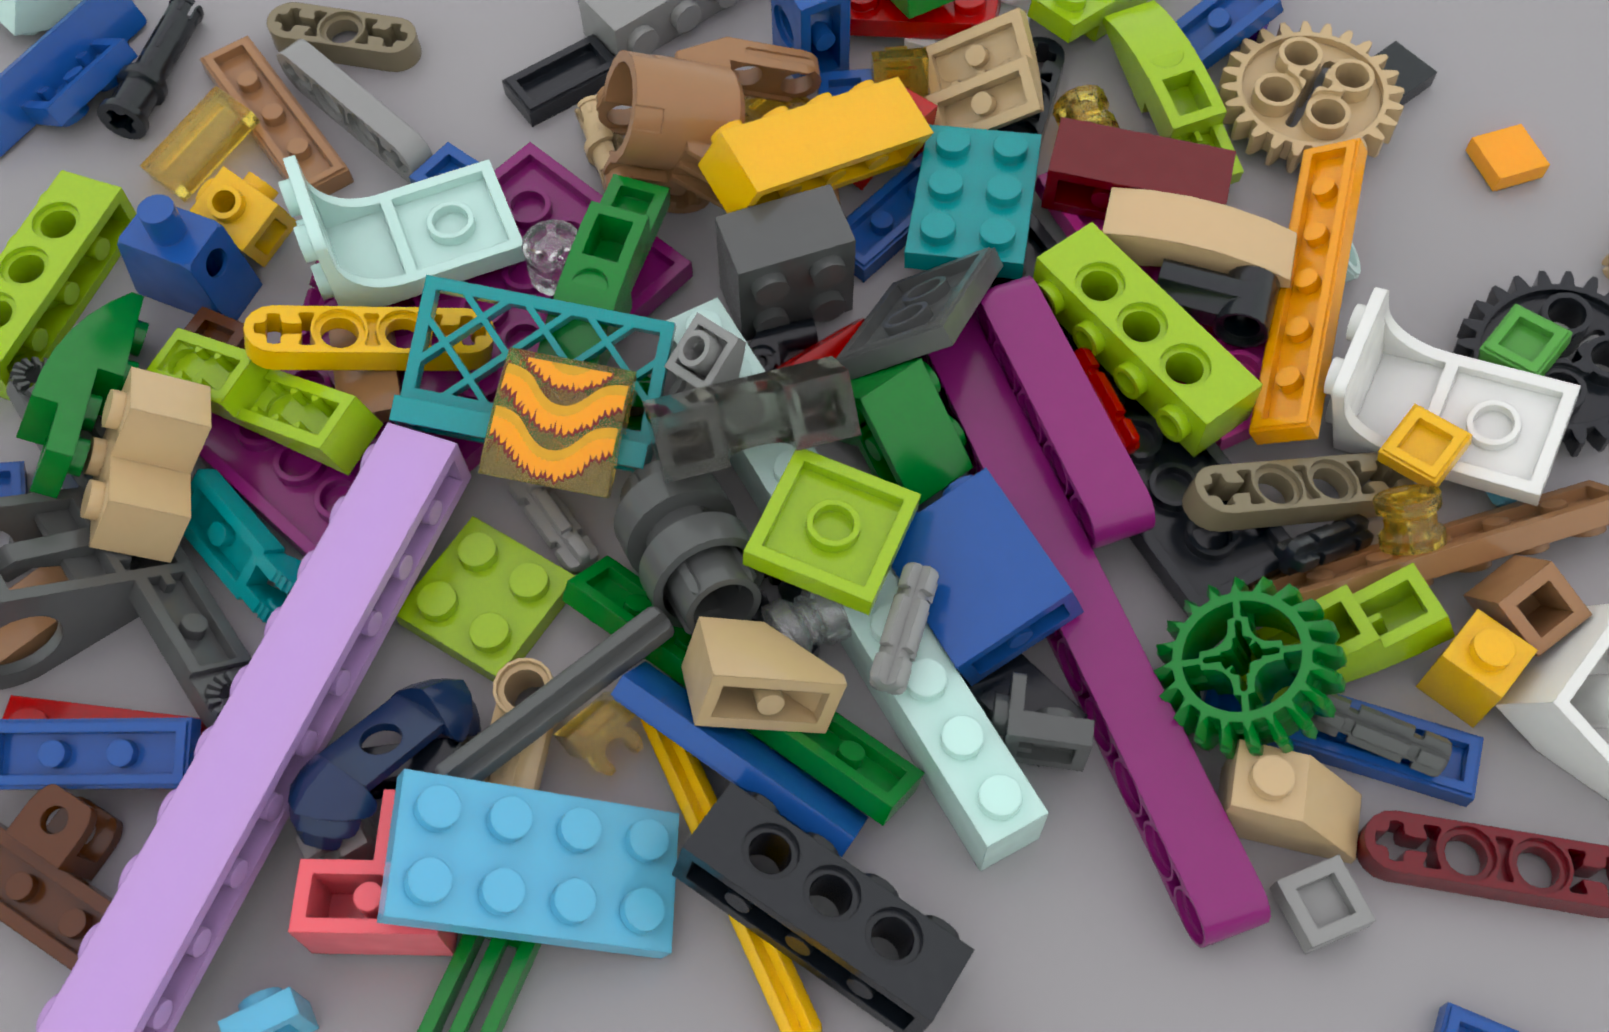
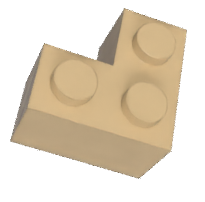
(145, 464)

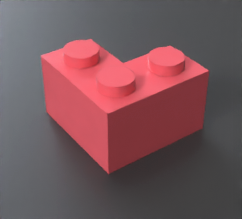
(340, 901)

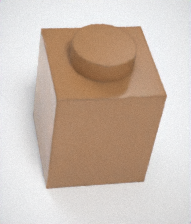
(1530, 601)

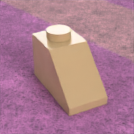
(757, 679)
(1290, 802)

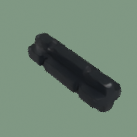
(1323, 544)

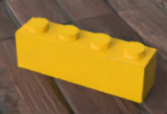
(815, 145)

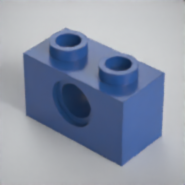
(816, 28)

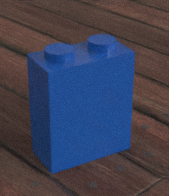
(994, 577)

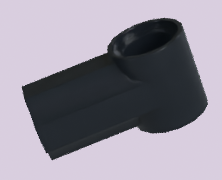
(1234, 303)

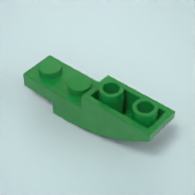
(607, 259)
(76, 386)

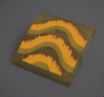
(558, 422)

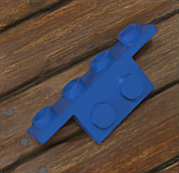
(67, 68)

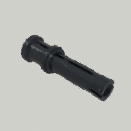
(144, 83)

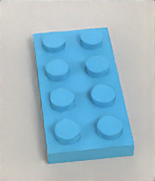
(529, 866)

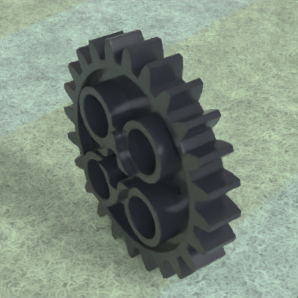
(1585, 315)

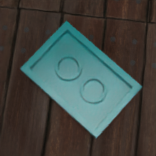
(973, 196)

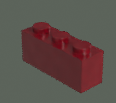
(1096, 157)

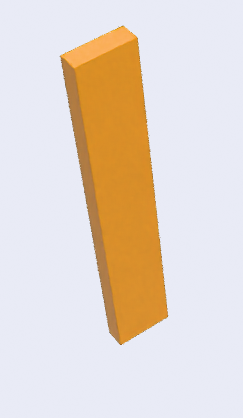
(1309, 311)

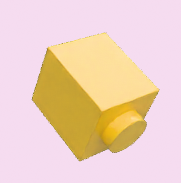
(1476, 668)

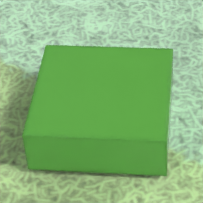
(1525, 342)

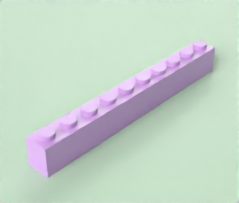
(281, 711)

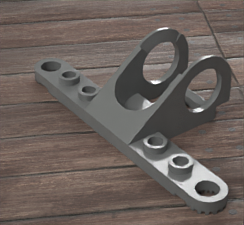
(107, 587)

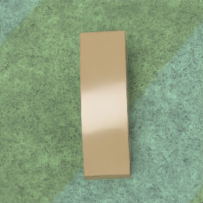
(1197, 233)

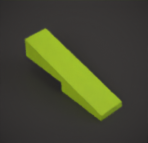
(273, 403)

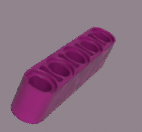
(1065, 413)

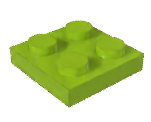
(831, 530)
(485, 599)

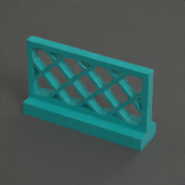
(469, 418)

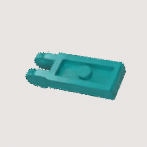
(238, 545)

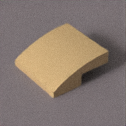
(986, 74)

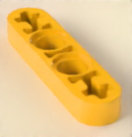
(369, 326)

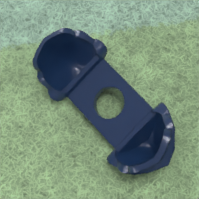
(335, 785)

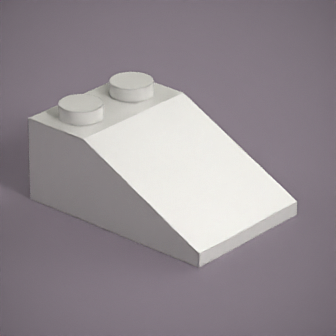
(1564, 702)

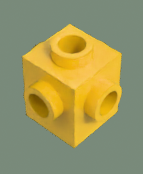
(246, 213)

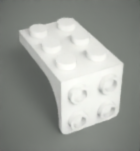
(1509, 411)

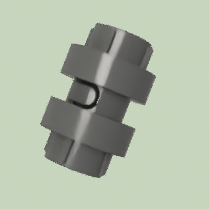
(687, 547)

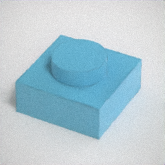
(272, 1012)

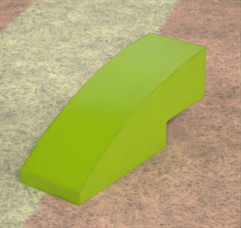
(1379, 623)

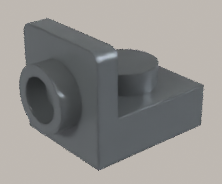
(1042, 737)

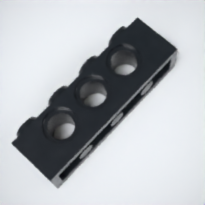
(834, 949)

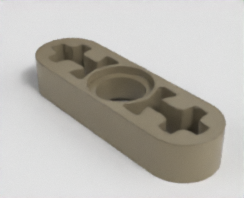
(381, 40)

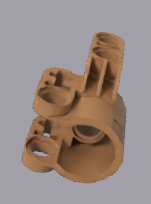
(684, 101)

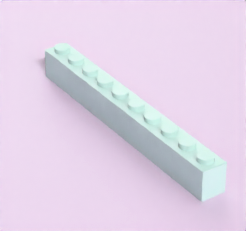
(937, 714)

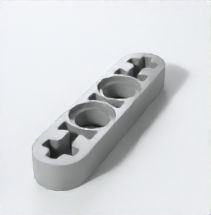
(354, 108)

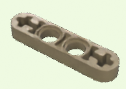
(1295, 482)

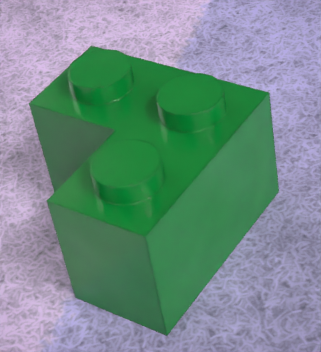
(907, 429)

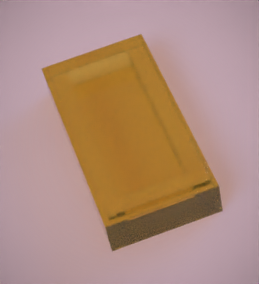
(200, 143)

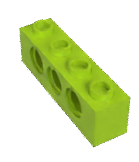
(57, 265)
(1173, 344)

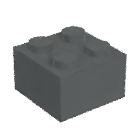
(786, 261)

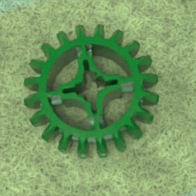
(1197, 666)

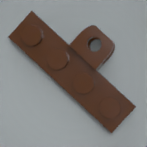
(45, 870)

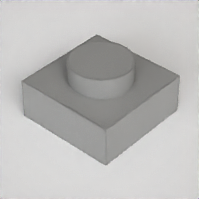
(1322, 904)

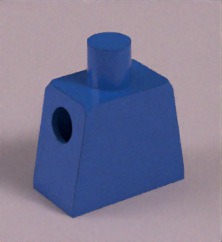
(186, 260)

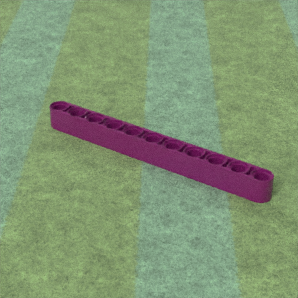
(1106, 665)

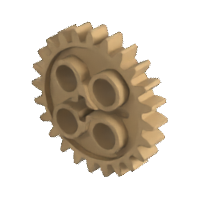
(1276, 76)

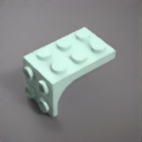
(387, 243)

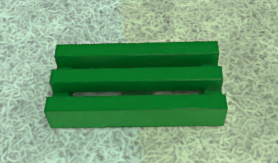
(457, 973)

